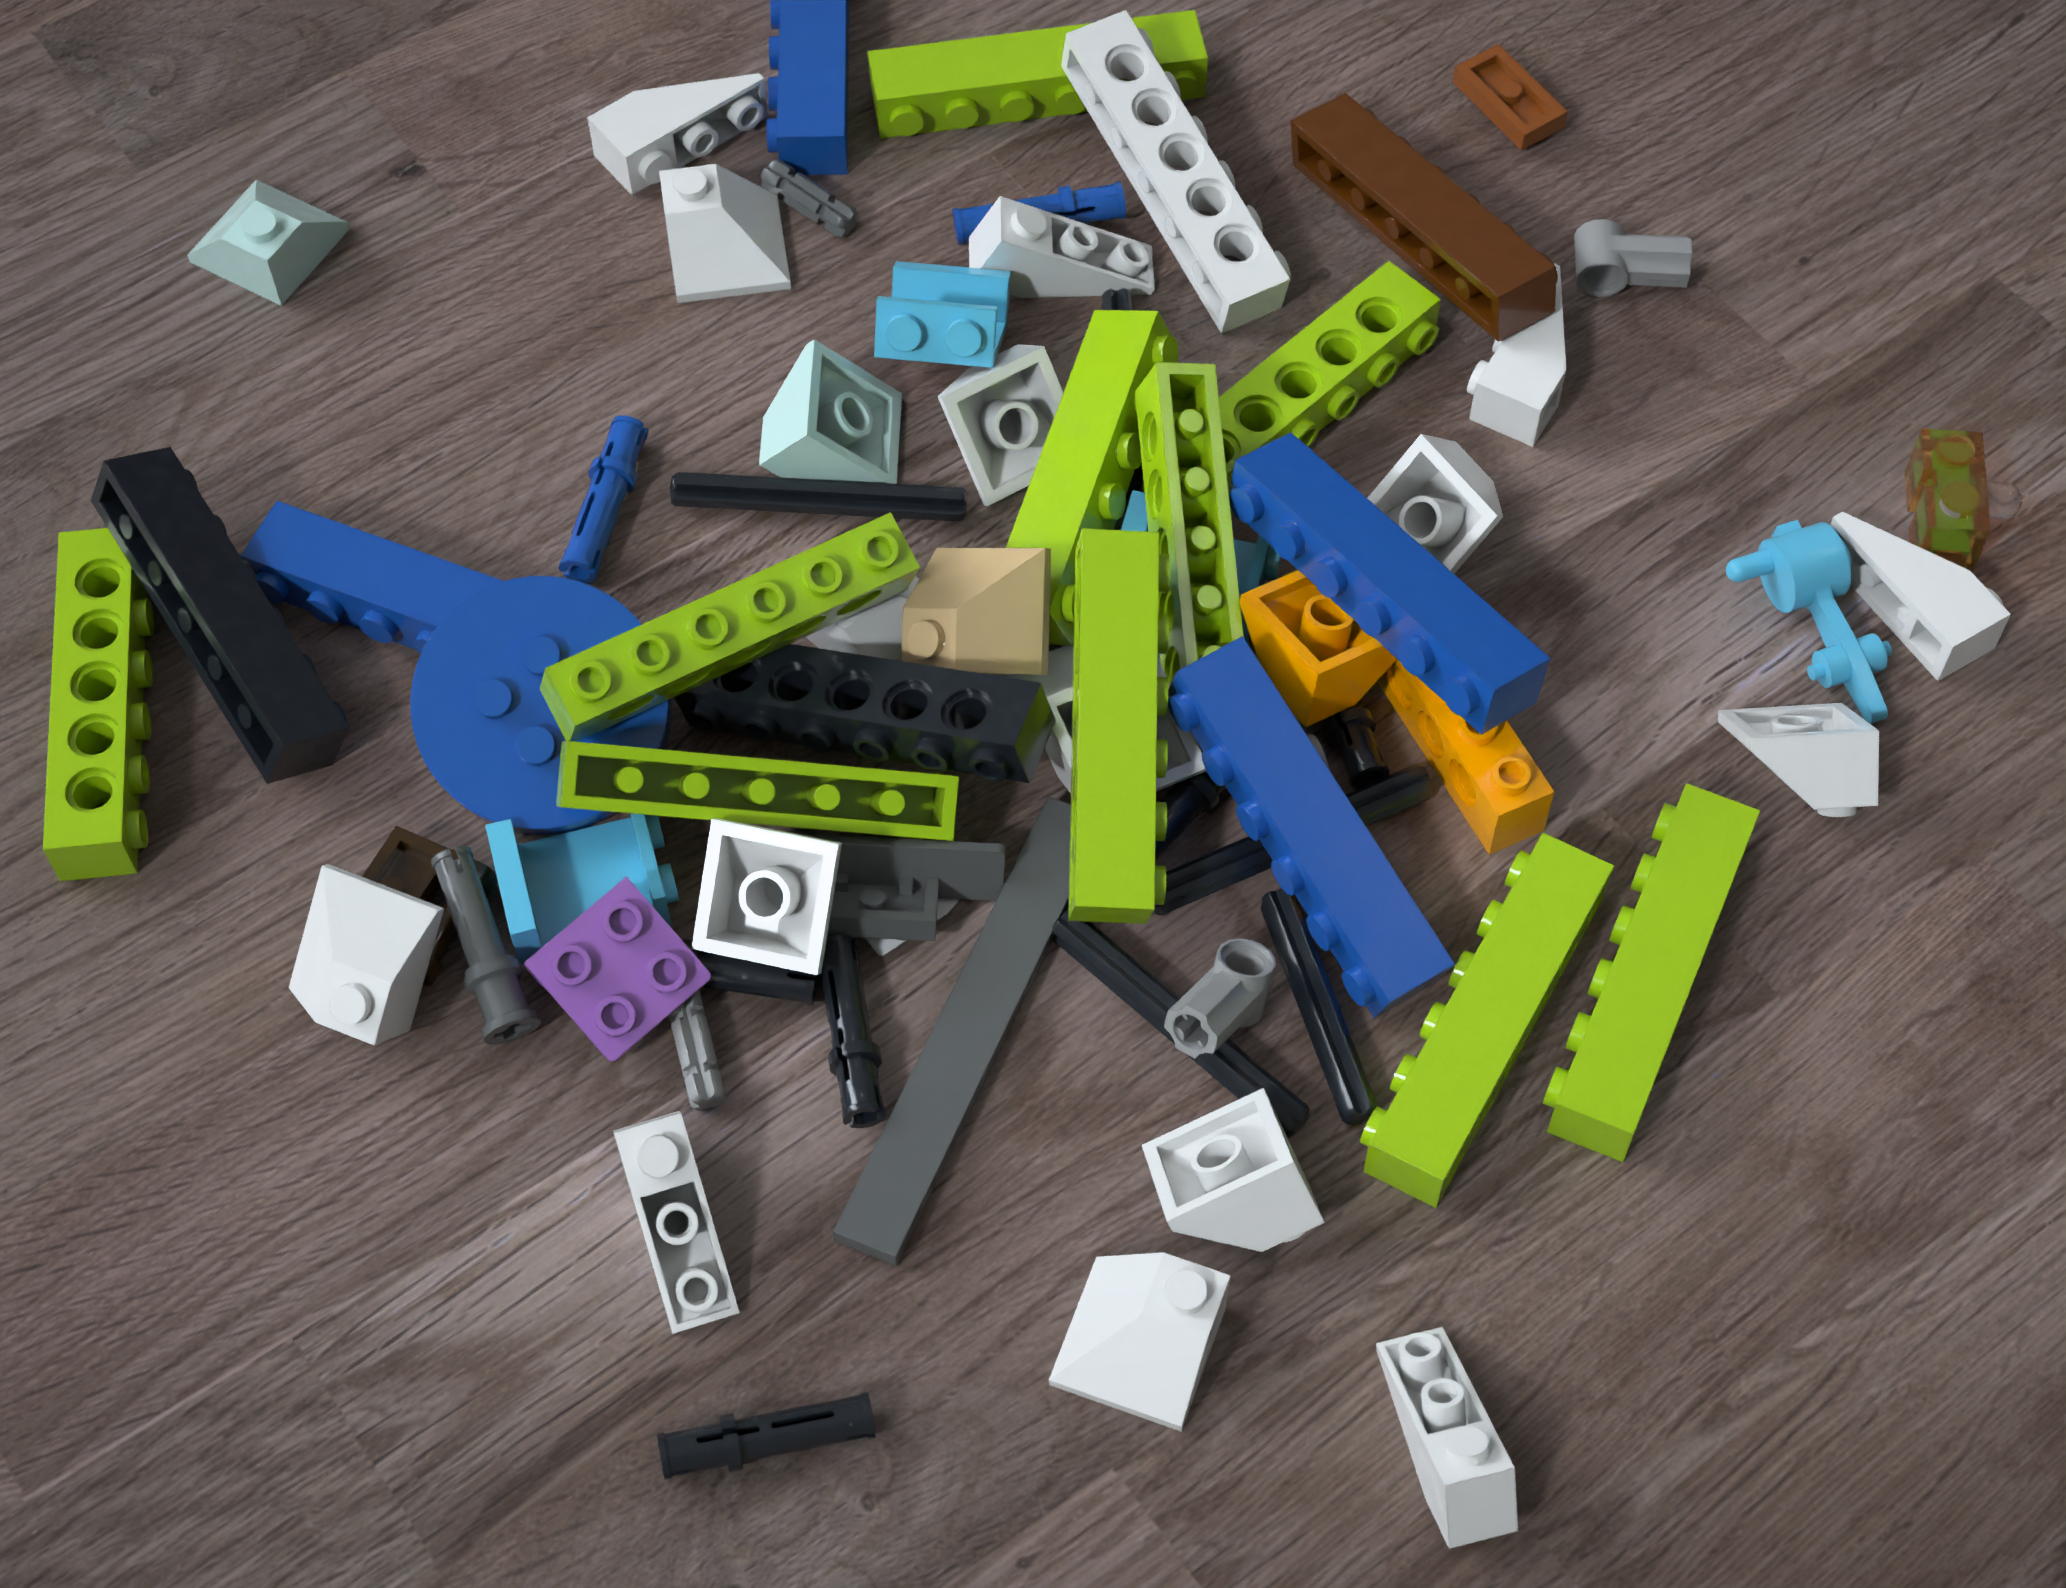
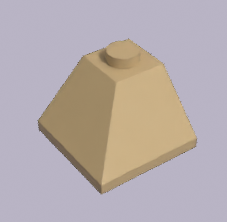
(981, 611)

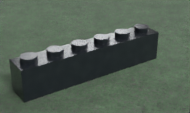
(219, 614)

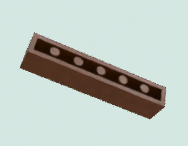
(1424, 217)

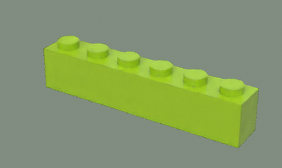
(1009, 76)
(1090, 449)
(1116, 727)
(756, 791)
(1651, 973)
(1486, 1020)

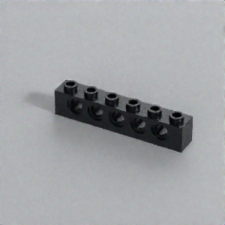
(880, 711)

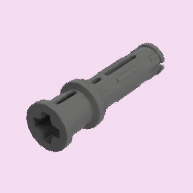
(491, 972)

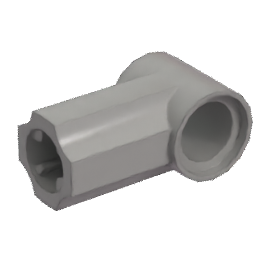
(1611, 259)
(1223, 999)

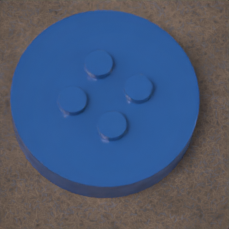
(482, 703)

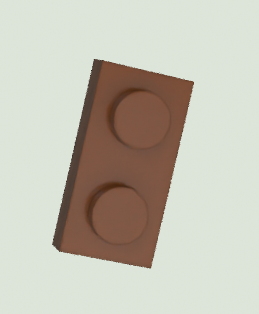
(1510, 97)

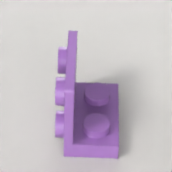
(618, 970)

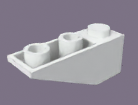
(673, 126)
(1057, 254)
(1523, 378)
(676, 1221)
(1450, 1439)

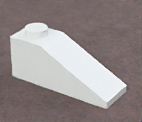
(1922, 598)

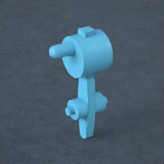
(1808, 571)

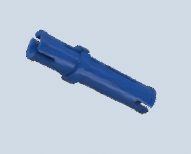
(1079, 205)
(611, 478)

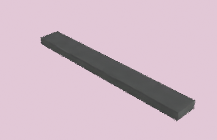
(962, 1045)

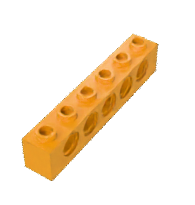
(1485, 774)

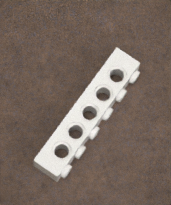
(1229, 289)

